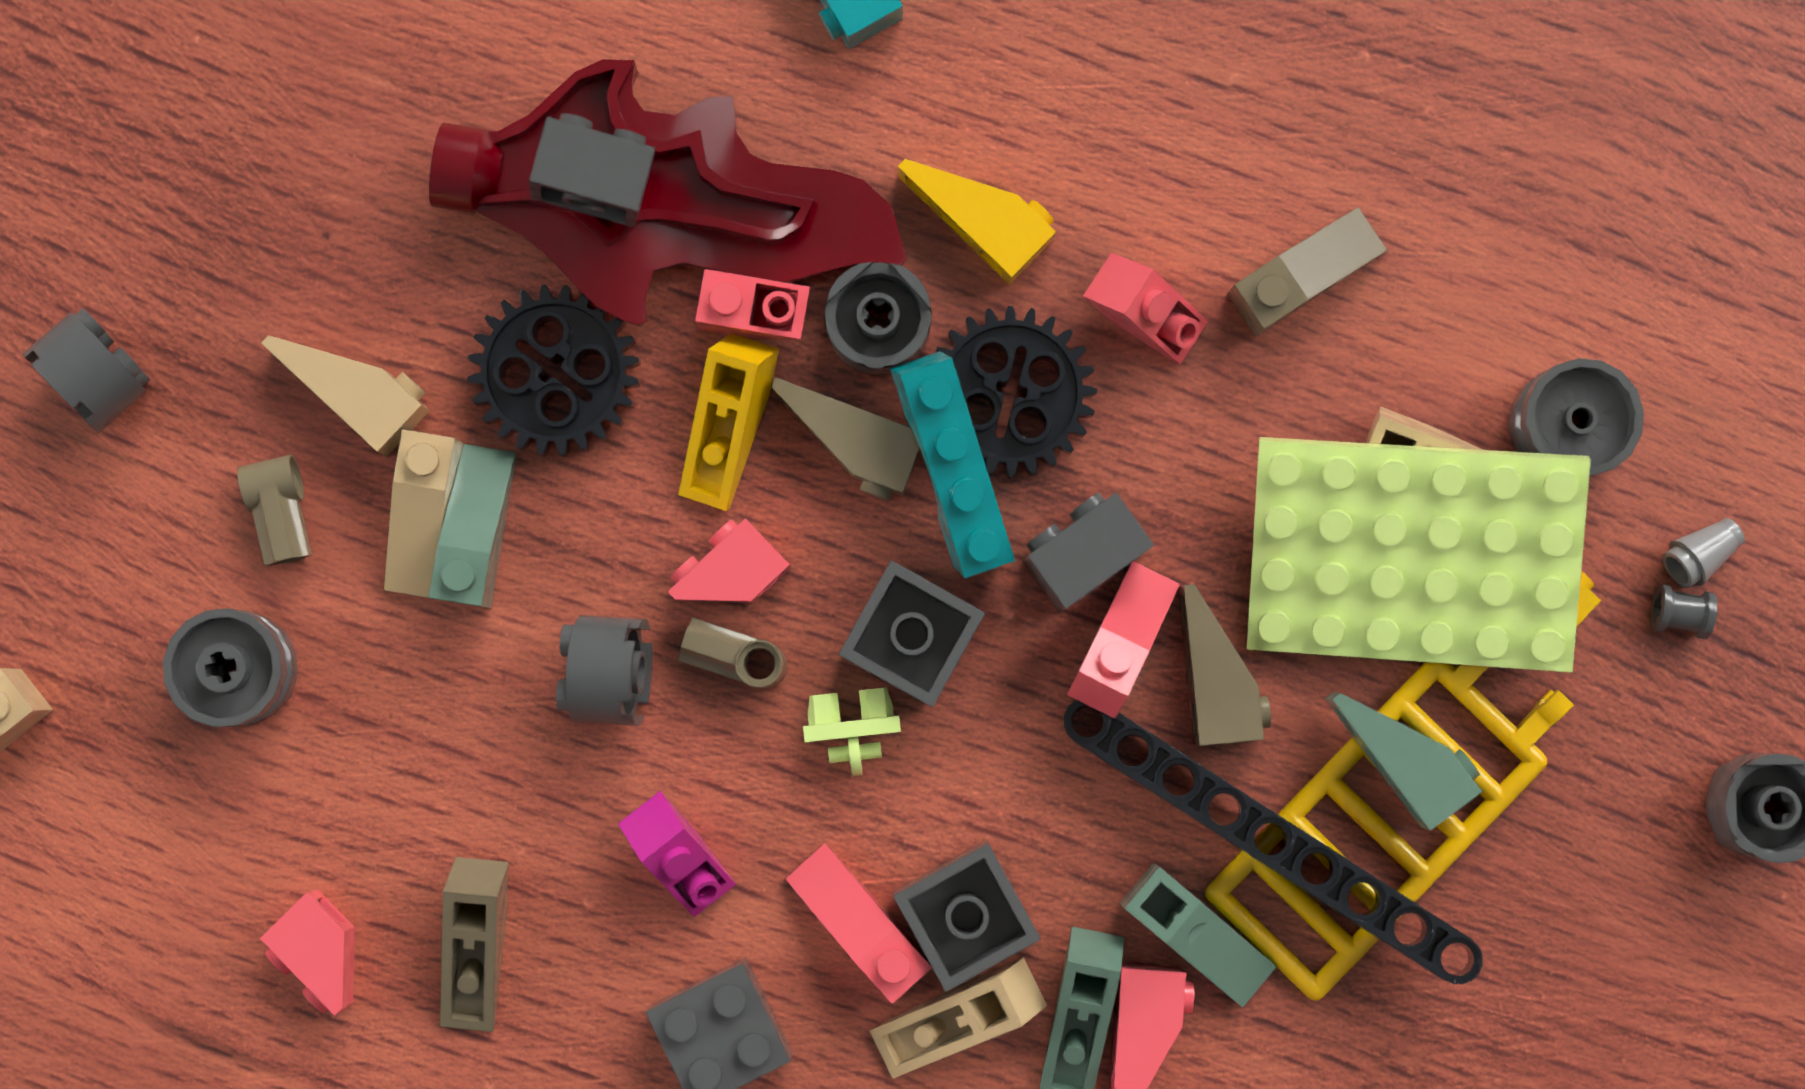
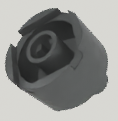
(877, 288)
(85, 372)
(605, 670)
(1738, 800)

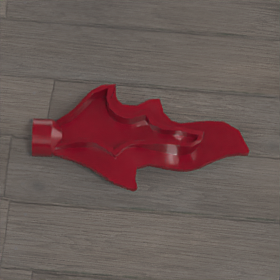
(701, 205)

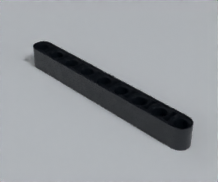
(1287, 861)

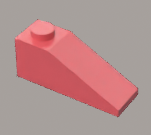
(1123, 640)
(859, 923)
(1146, 1021)

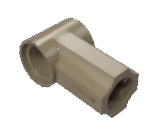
(273, 495)
(728, 653)

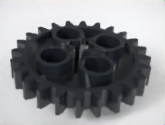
(1056, 404)
(525, 407)

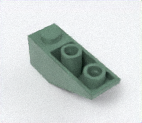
(1197, 934)

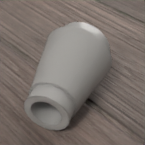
(1702, 553)

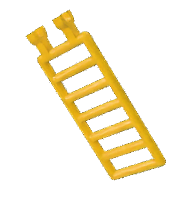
(1423, 872)

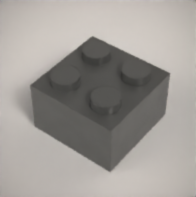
(591, 169)
(1086, 552)
(911, 633)
(966, 915)
(720, 1030)

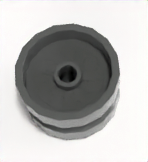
(1599, 397)
(199, 661)

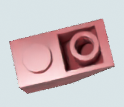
(751, 306)
(1145, 307)
(734, 571)
(318, 949)

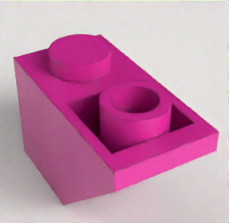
(676, 854)

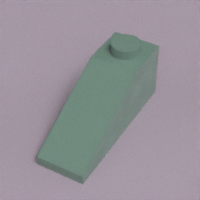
(473, 527)
(1417, 768)
(1082, 1009)

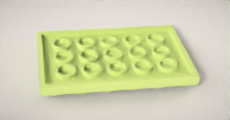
(1417, 553)

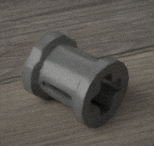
(1683, 611)

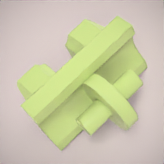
(826, 725)

